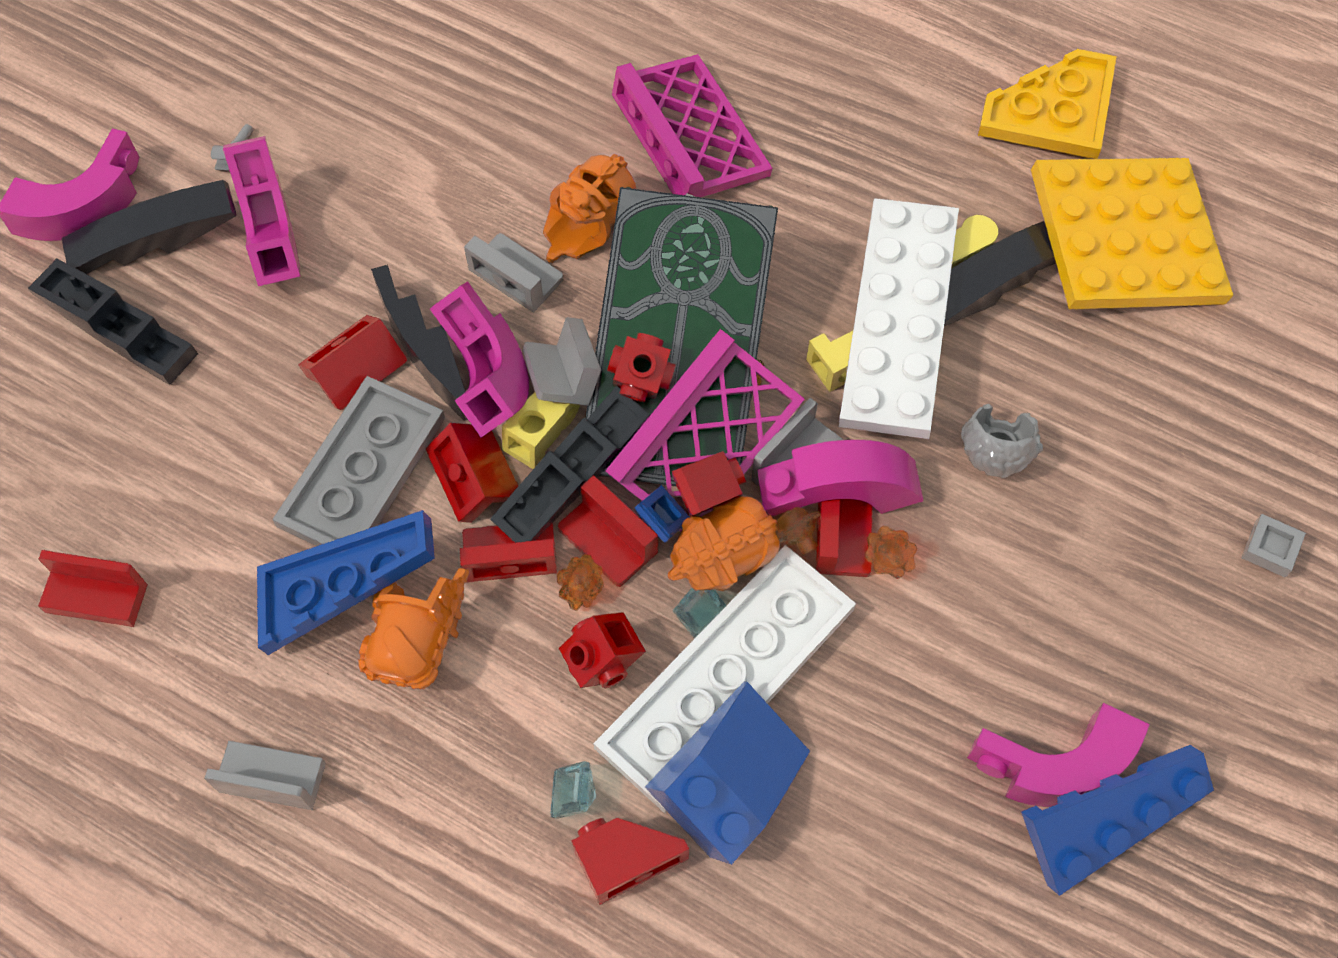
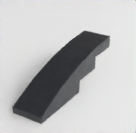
(158, 222)
(996, 270)
(113, 321)
(427, 348)
(561, 473)

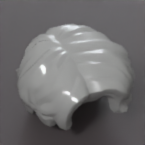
(998, 445)

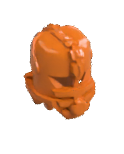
(585, 206)
(724, 544)
(412, 633)

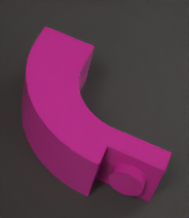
(57, 210)
(264, 211)
(492, 356)
(841, 470)
(1039, 778)

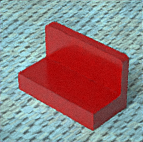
(350, 357)
(470, 470)
(609, 533)
(843, 537)
(494, 555)
(91, 588)

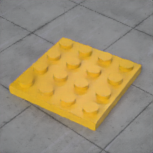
(1130, 233)

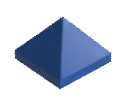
(661, 513)

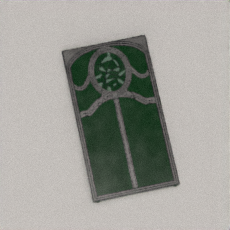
(682, 275)

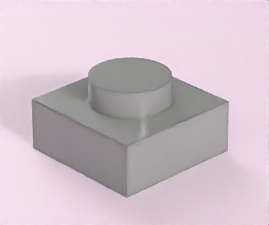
(1273, 545)

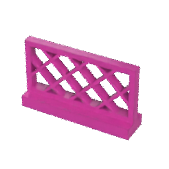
(657, 133)
(682, 401)

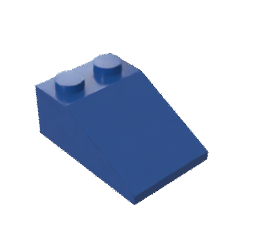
(730, 775)

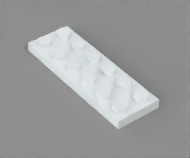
(900, 319)
(755, 639)

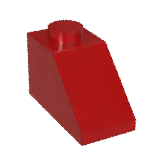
(709, 482)
(624, 855)

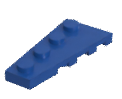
(330, 578)
(1105, 822)

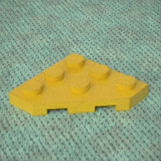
(1055, 106)

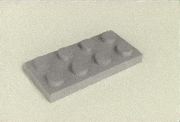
(360, 465)

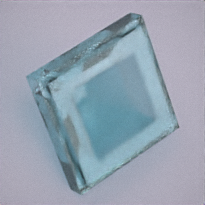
(698, 609)
(572, 790)

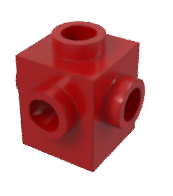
(634, 383)
(601, 650)

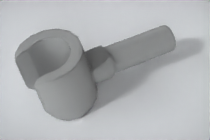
(218, 153)

